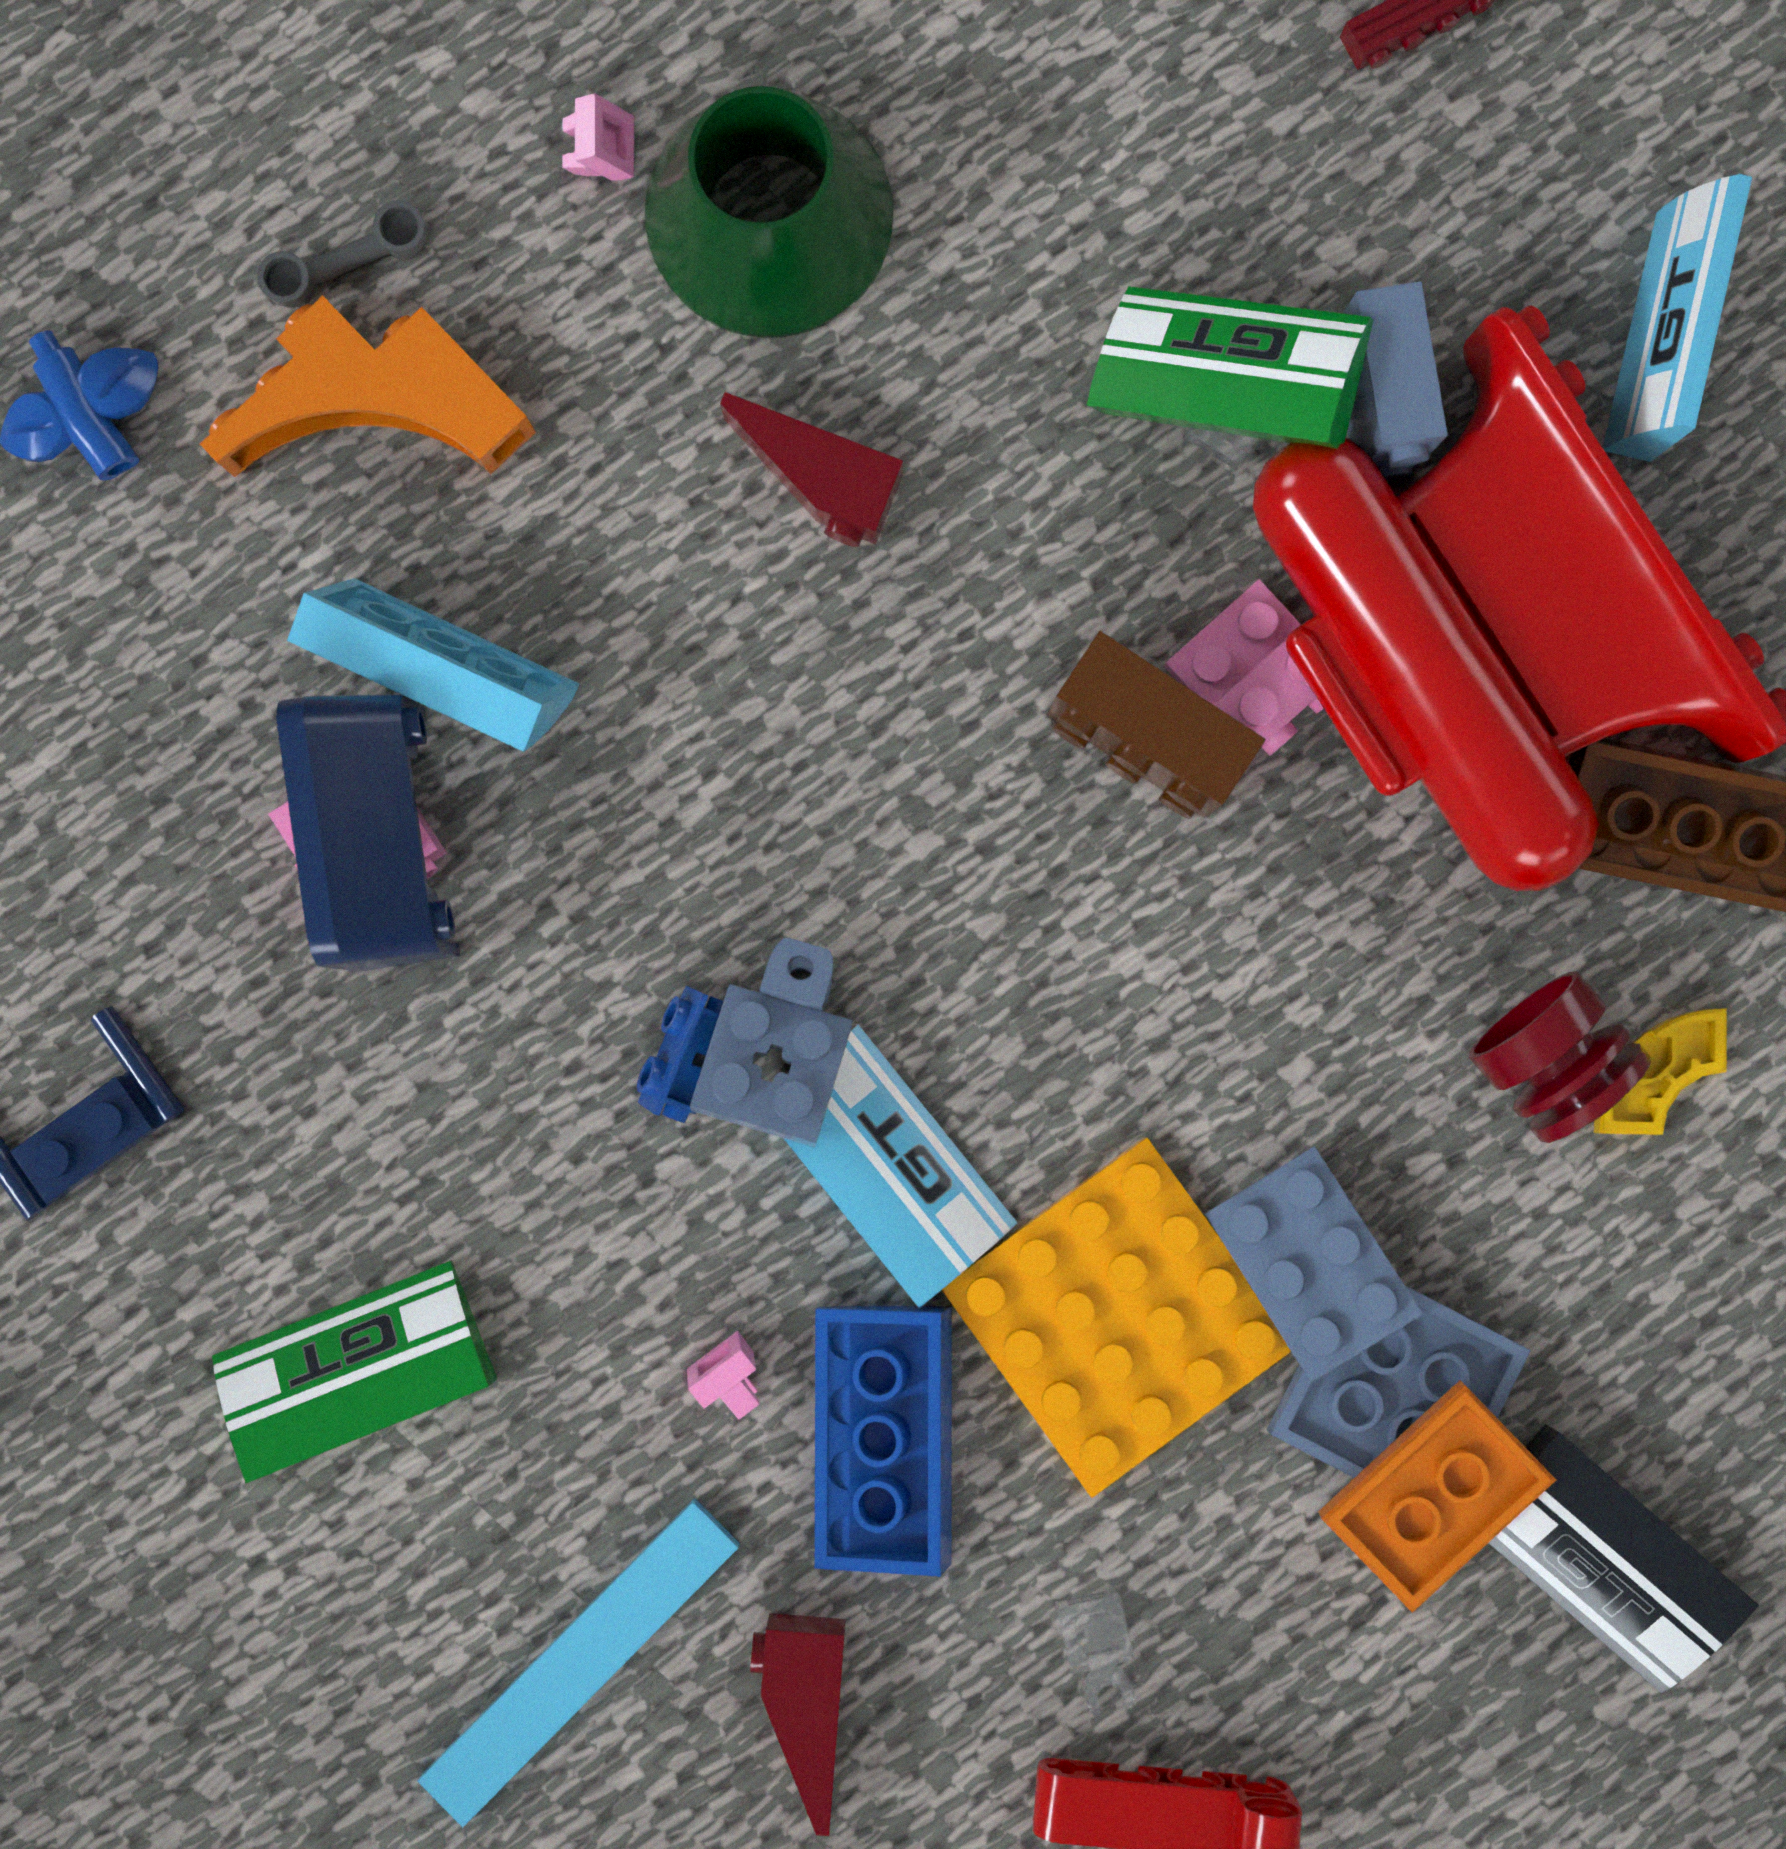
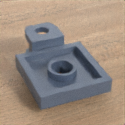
(785, 1018)

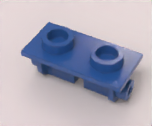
(670, 1074)

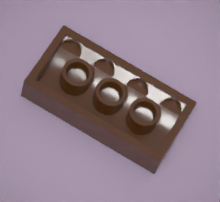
(1686, 822)

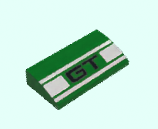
(1231, 366)
(350, 1371)

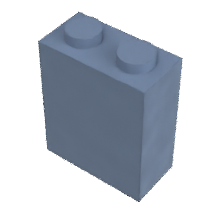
(1398, 395)

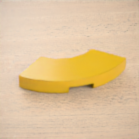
(1680, 1054)

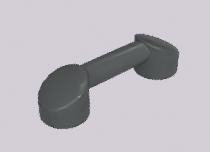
(293, 283)

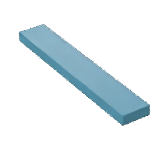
(578, 1662)

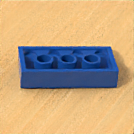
(883, 1439)

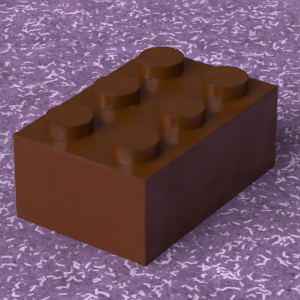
(1153, 728)

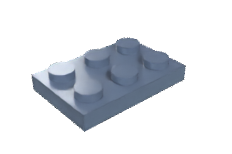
(1313, 1264)

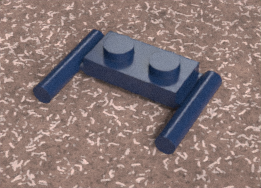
(93, 1129)

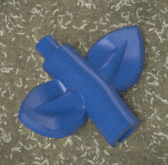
(80, 405)

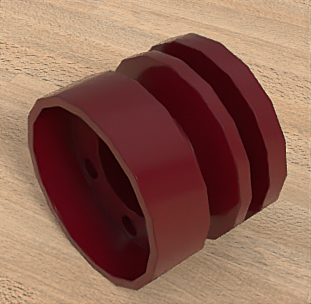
(1568, 1069)

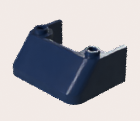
(360, 831)

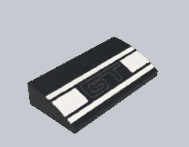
(1621, 1568)

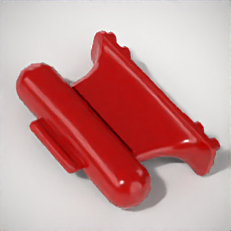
(1502, 614)

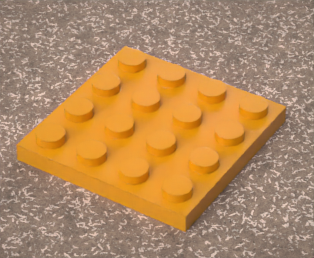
(1117, 1316)

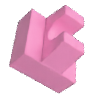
(601, 139)
(725, 1375)

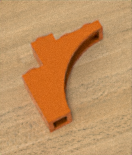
(337, 380)

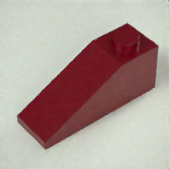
(829, 475)
(802, 1697)

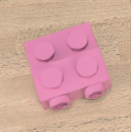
(1245, 666)

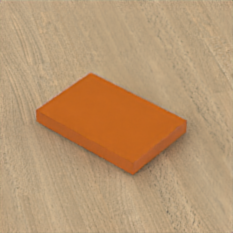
(1436, 1496)

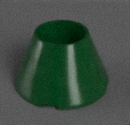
(781, 272)

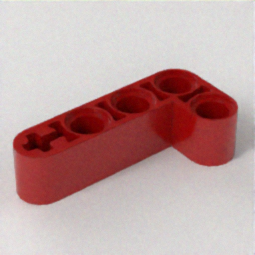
(1161, 1808)

